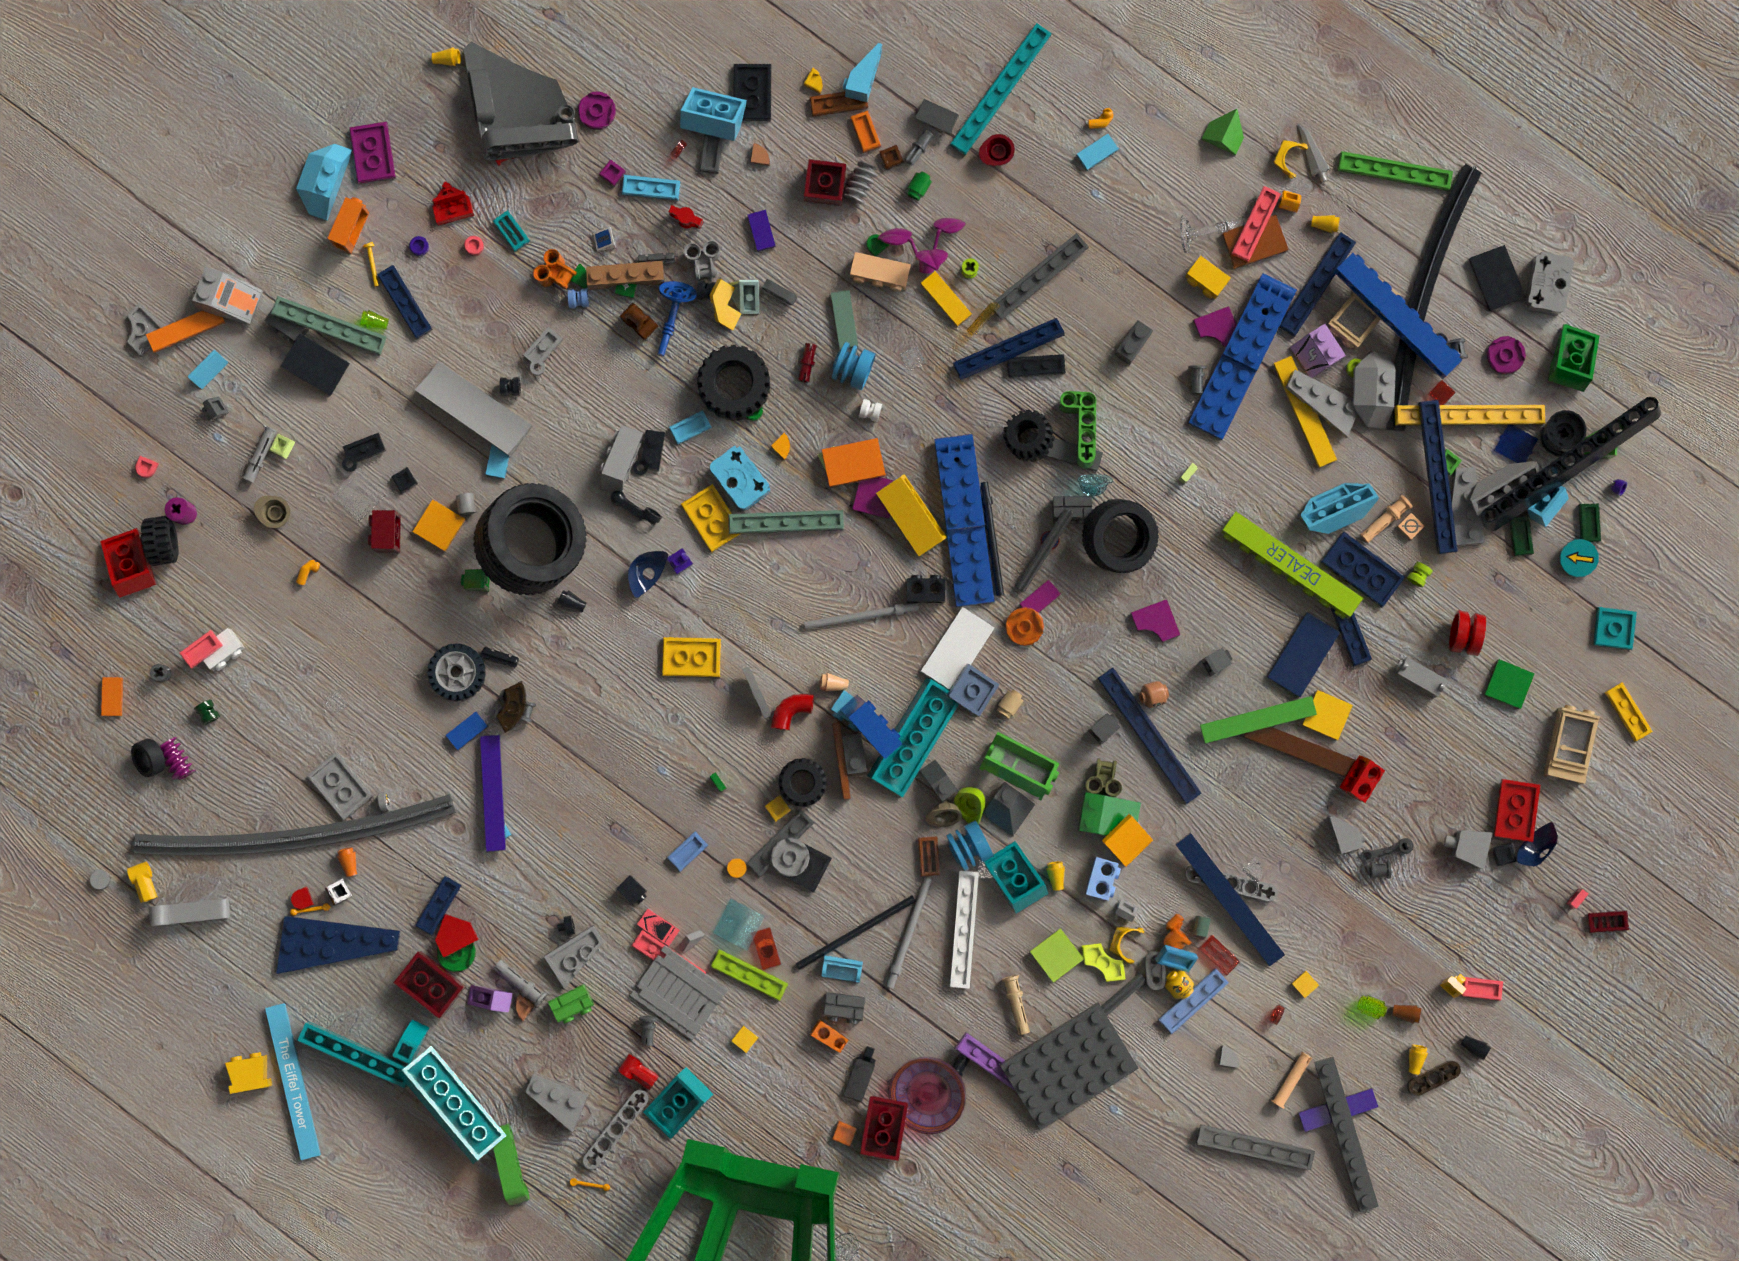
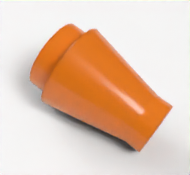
(347, 859)

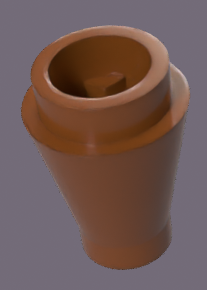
(1409, 1013)

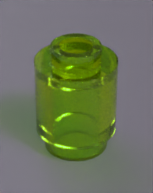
(1372, 1007)

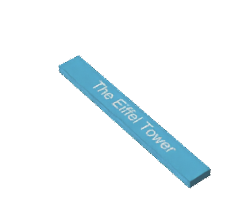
(293, 1081)

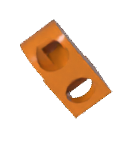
(829, 1036)

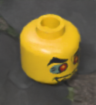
(1179, 984)

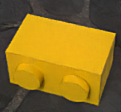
(1207, 277)

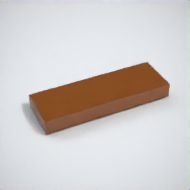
(834, 103)

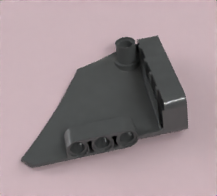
(516, 107)

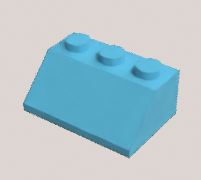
(712, 114)

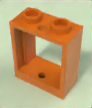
(348, 224)

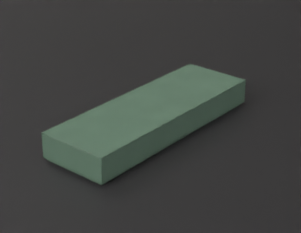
(844, 318)

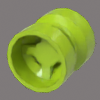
(1419, 574)

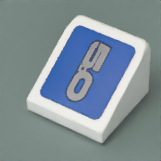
(604, 239)

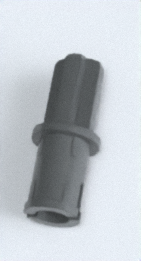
(919, 147)

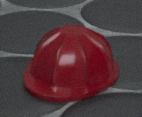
(997, 150)

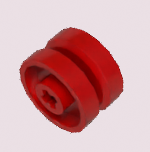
(1467, 633)

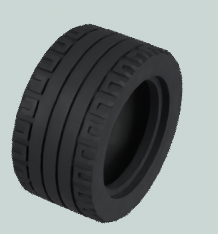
(556, 512)

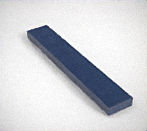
(1317, 284)
(1008, 348)

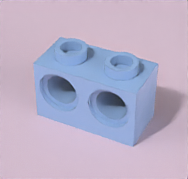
(1097, 877)

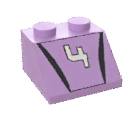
(1317, 351)

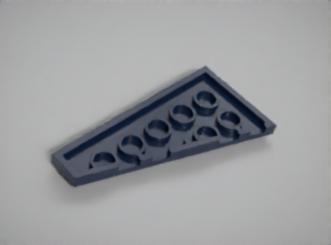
(318, 942)

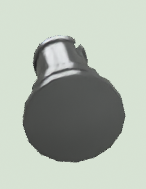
(1197, 378)
(648, 1029)

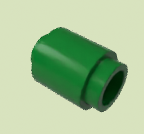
(919, 185)

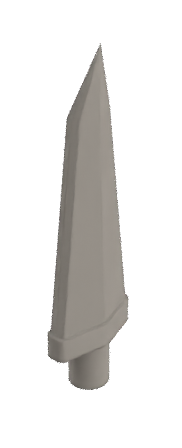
(1315, 159)

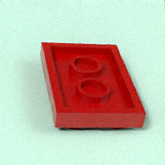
(1517, 810)

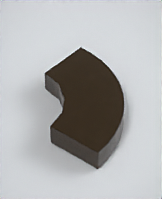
(514, 706)

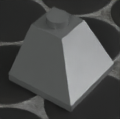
(1008, 808)

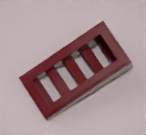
(1592, 929)

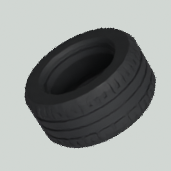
(1146, 536)

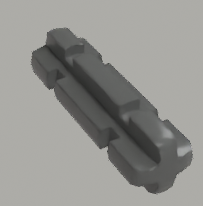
(669, 258)

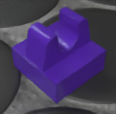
(679, 561)

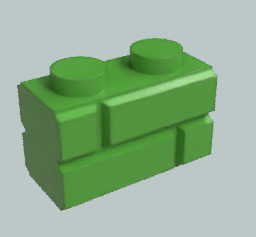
(571, 1003)

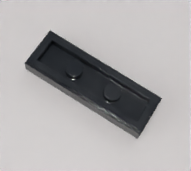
(1036, 365)

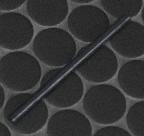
(855, 932)

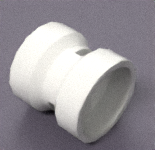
(870, 410)

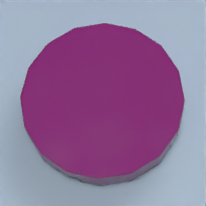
(597, 110)
(1506, 355)

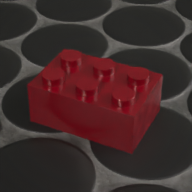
(429, 984)

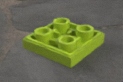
(1056, 955)

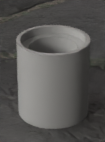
(466, 504)

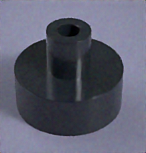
(568, 925)

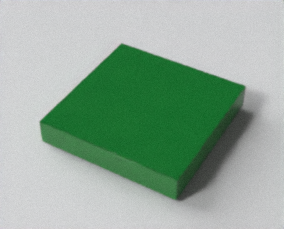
(1509, 684)

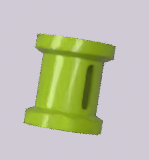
(970, 262)

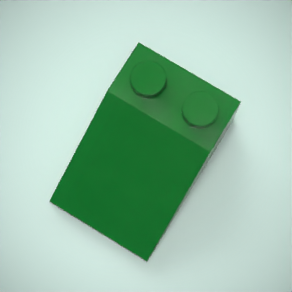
(1574, 358)
(1103, 813)

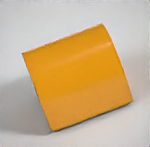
(1290, 201)

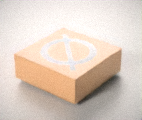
(1410, 526)

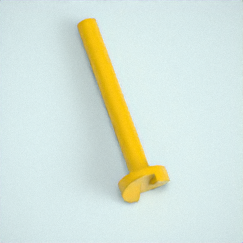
(371, 261)

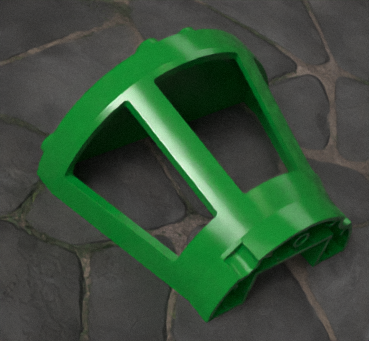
(746, 1185)

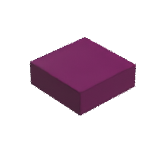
(612, 172)

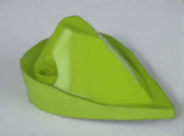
(970, 803)

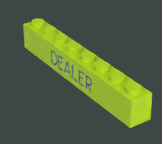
(1291, 565)

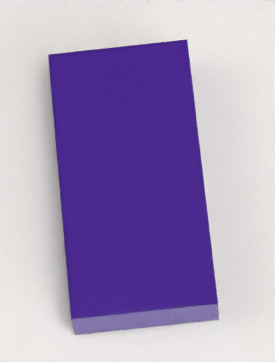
(761, 230)

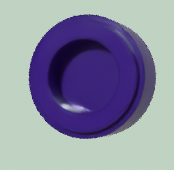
(419, 246)

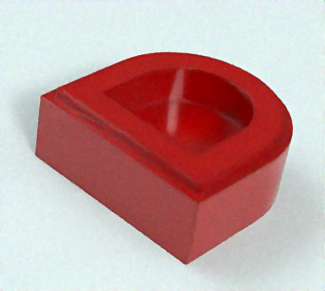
(302, 898)

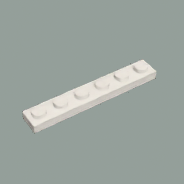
(964, 929)

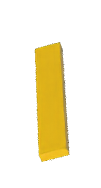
(1306, 417)

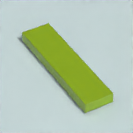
(749, 975)

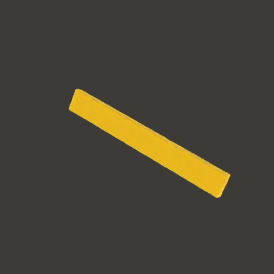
(1476, 414)

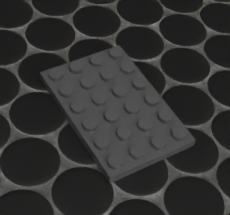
(1069, 1066)

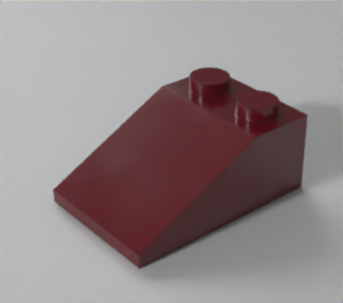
(883, 1129)

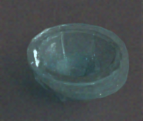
(1094, 483)

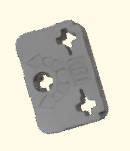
(1543, 281)

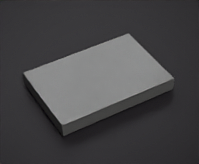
(340, 786)

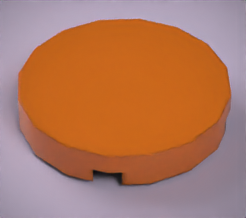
(1024, 626)

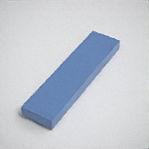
(1186, 1008)

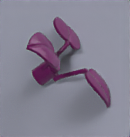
(930, 259)

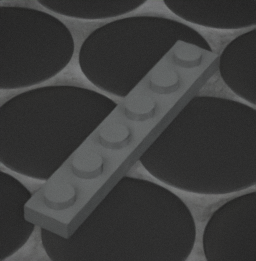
(1040, 275)
(1255, 1147)

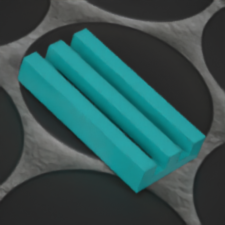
(520, 243)

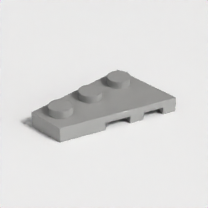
(573, 954)

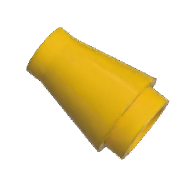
(447, 57)
(1326, 223)
(1056, 874)
(1417, 1057)

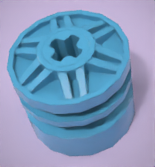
(853, 366)
(969, 846)

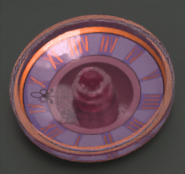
(932, 1092)

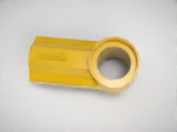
(141, 876)

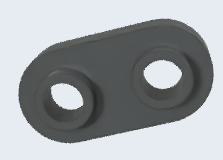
(1154, 970)

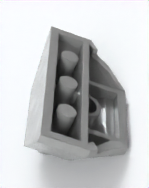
(1374, 389)
(1500, 484)

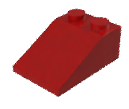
(127, 563)

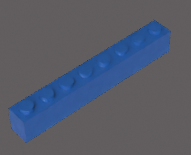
(1398, 316)

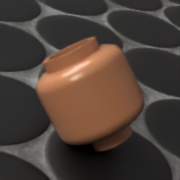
(1154, 694)

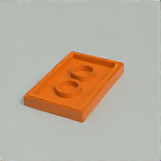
(853, 462)

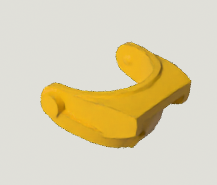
(1280, 157)
(1118, 935)

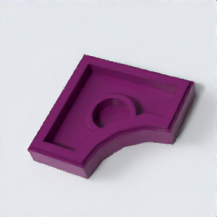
(1216, 325)
(1157, 619)

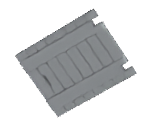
(678, 991)

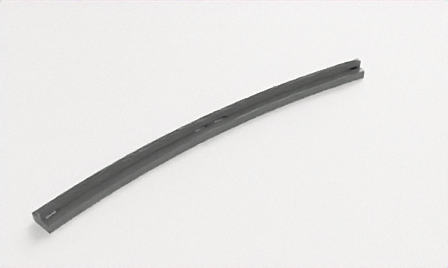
(319, 835)

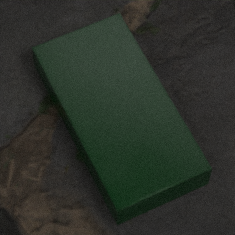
(1590, 522)
(1521, 536)

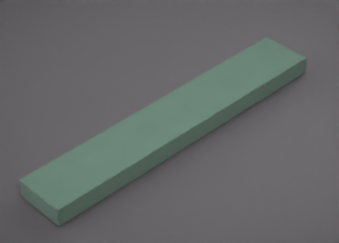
(328, 325)
(786, 521)

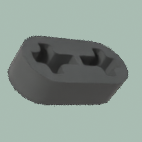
(779, 292)

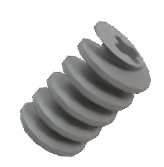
(859, 182)

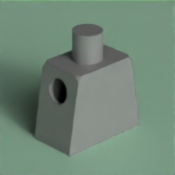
(1470, 847)

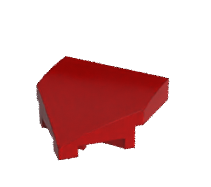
(451, 205)
(454, 935)

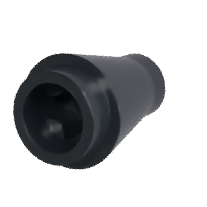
(571, 601)
(1476, 1047)

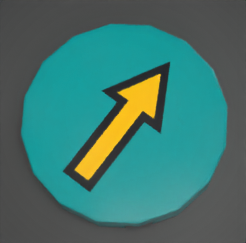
(1579, 557)

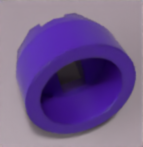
(1619, 487)

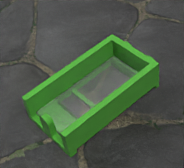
(1020, 766)

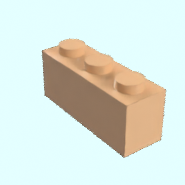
(880, 271)

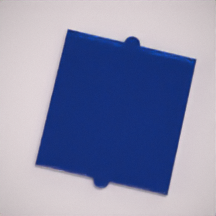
(1515, 444)

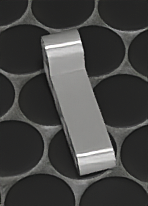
(189, 912)

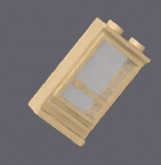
(1353, 321)
(1571, 744)

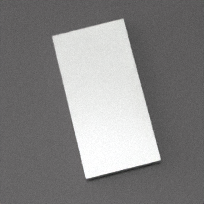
(957, 648)

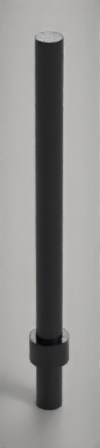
(987, 501)

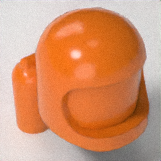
(1176, 937)

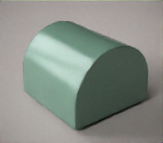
(1201, 926)

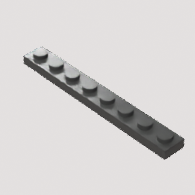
(1346, 1134)

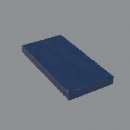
(1362, 569)
(1303, 654)

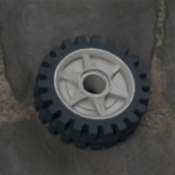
(471, 675)

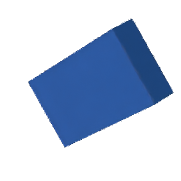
(467, 730)

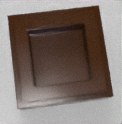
(891, 157)

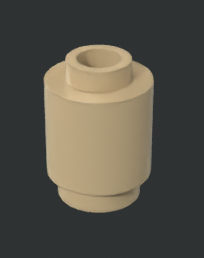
(1010, 703)

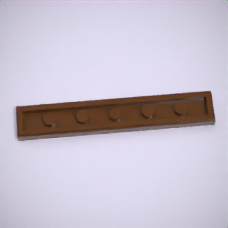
(1302, 750)

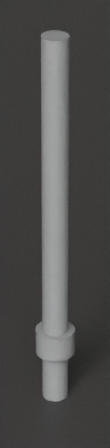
(898, 609)
(896, 967)

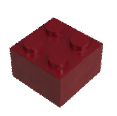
(825, 182)
(385, 531)

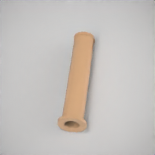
(1291, 1080)

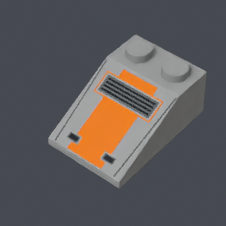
(226, 296)

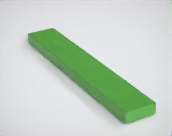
(1395, 171)
(1258, 719)

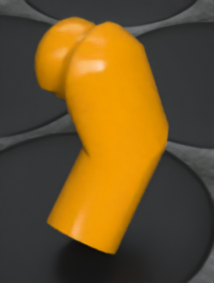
(310, 566)

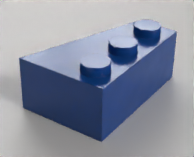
(872, 726)

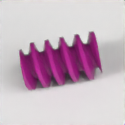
(187, 514)
(175, 760)

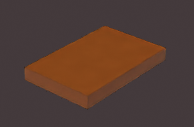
(1270, 243)

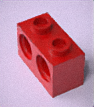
(1362, 779)

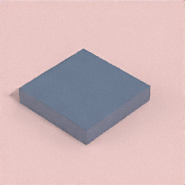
(973, 690)

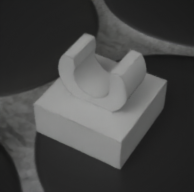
(1125, 911)

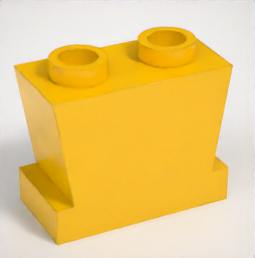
(248, 1073)

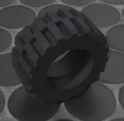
(733, 357)

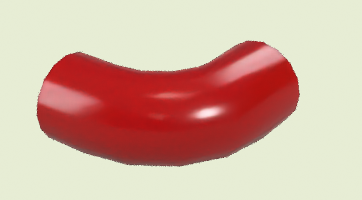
(789, 707)

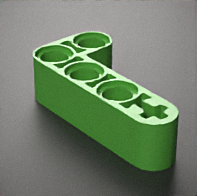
(1082, 429)
(509, 1169)

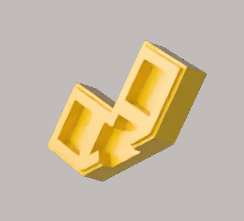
(720, 297)

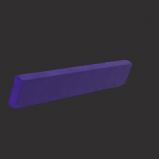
(493, 793)

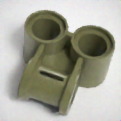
(1104, 778)

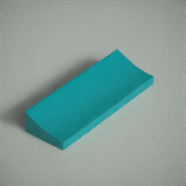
(919, 732)
(452, 1104)

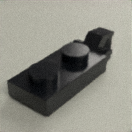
(861, 1075)

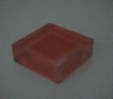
(1441, 392)

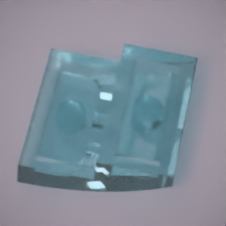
(739, 924)

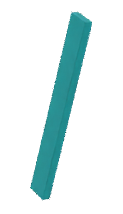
(1000, 89)

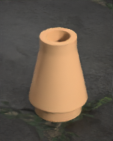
(833, 683)

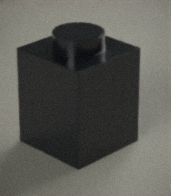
(632, 890)

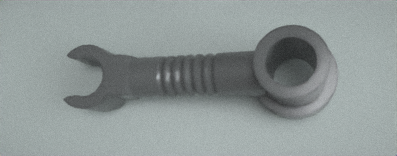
(1392, 849)

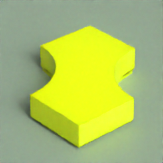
(1111, 968)

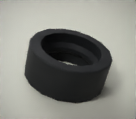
(148, 757)

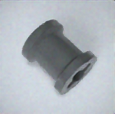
(165, 670)
(1380, 870)

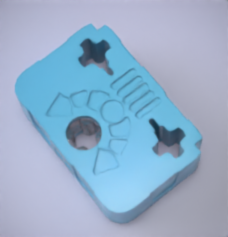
(745, 474)

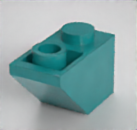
(411, 1041)

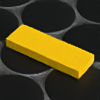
(946, 298)
(1628, 712)

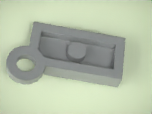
(542, 349)

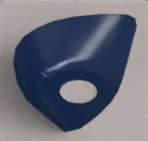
(654, 560)
(1544, 838)

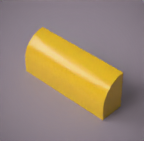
(911, 515)

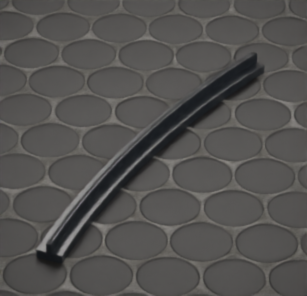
(1427, 278)

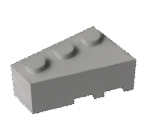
(620, 459)
(558, 1099)

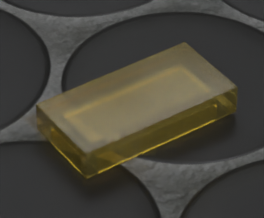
(983, 318)

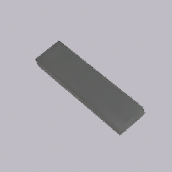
(1066, 452)
(792, 829)

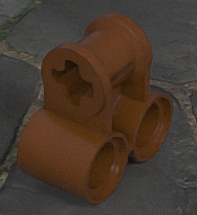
(638, 321)

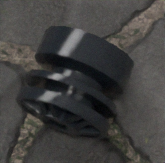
(1570, 425)

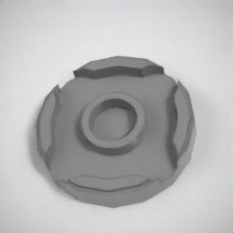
(790, 857)

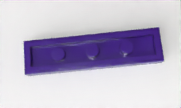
(1320, 1116)

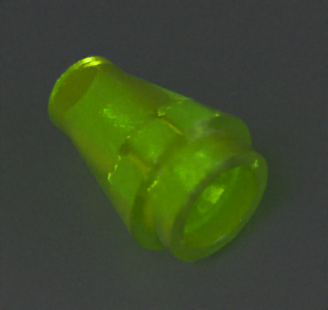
(373, 320)

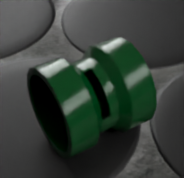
(207, 712)

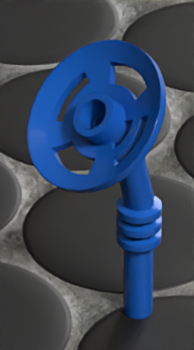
(677, 297)

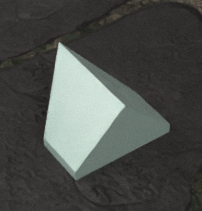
(746, 296)

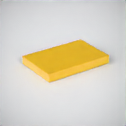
(709, 517)
(691, 657)

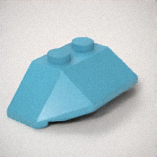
(322, 179)
(1339, 507)

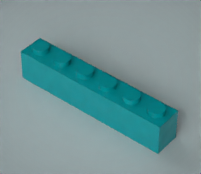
(352, 1053)

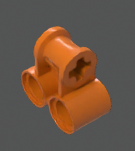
(556, 271)

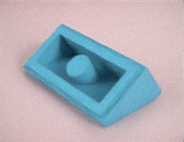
(207, 369)

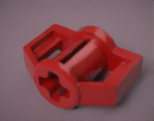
(685, 217)

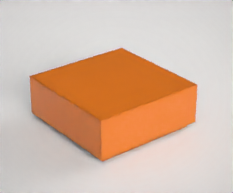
(844, 1133)

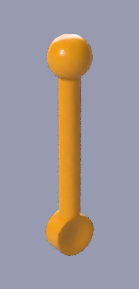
(325, 907)
(573, 1182)

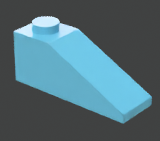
(862, 76)

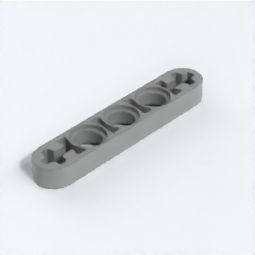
(1240, 885)
(609, 1136)

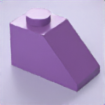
(489, 998)

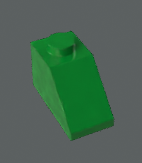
(475, 580)

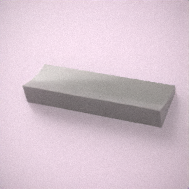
(474, 408)

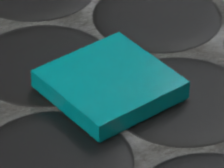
(1614, 628)

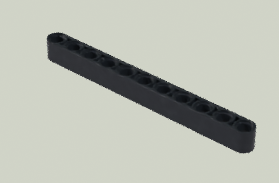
(1576, 456)

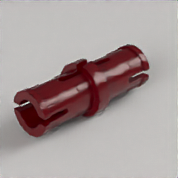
(807, 362)

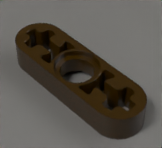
(1444, 1066)

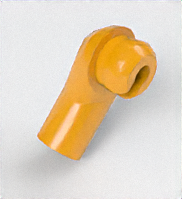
(1103, 121)

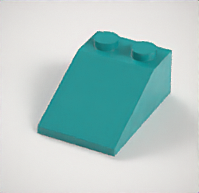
(1016, 877)
(678, 1102)

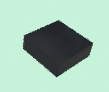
(404, 480)
(1504, 854)

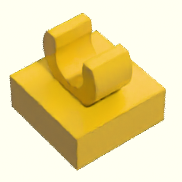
(1454, 985)

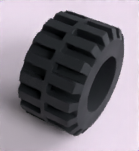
(1019, 425)
(159, 540)
(792, 768)

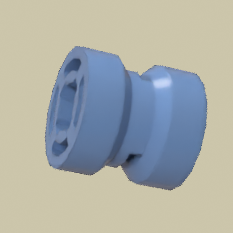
(582, 298)

